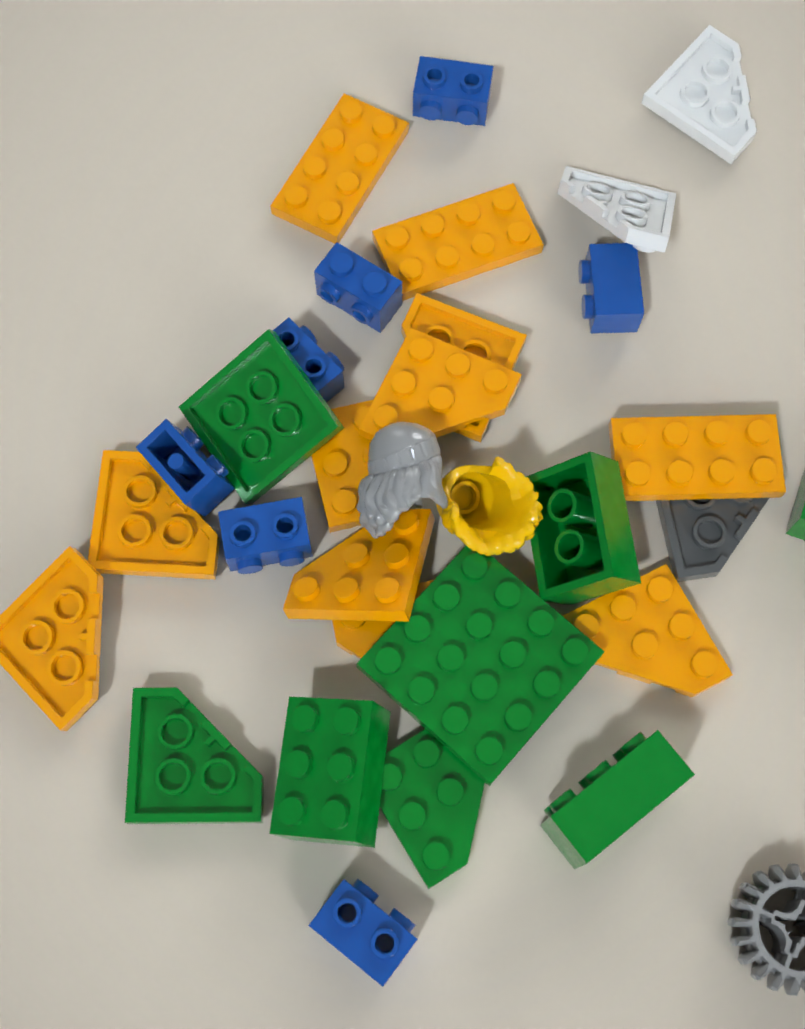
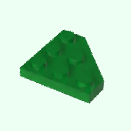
(185, 766)
(431, 805)

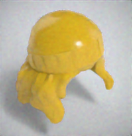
(490, 507)

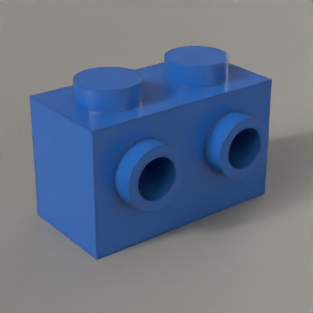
(452, 91)
(358, 287)
(612, 288)
(321, 368)
(185, 468)
(265, 535)
(365, 931)

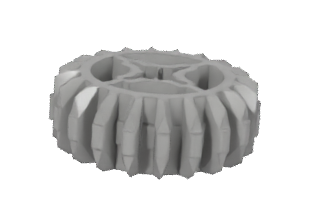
(754, 915)

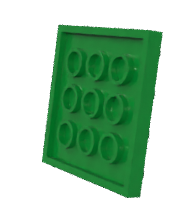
(480, 662)

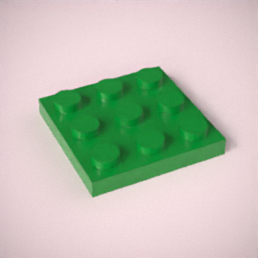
(261, 416)

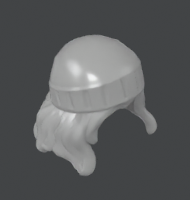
(401, 471)

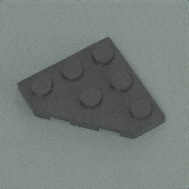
(705, 532)

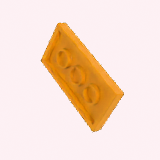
(340, 168)
(458, 241)
(698, 457)

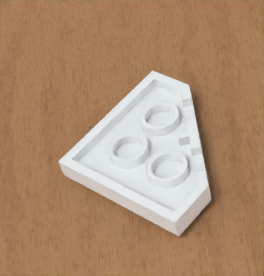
(707, 95)
(626, 209)

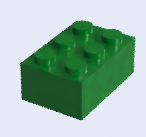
(585, 531)
(331, 771)
(615, 797)

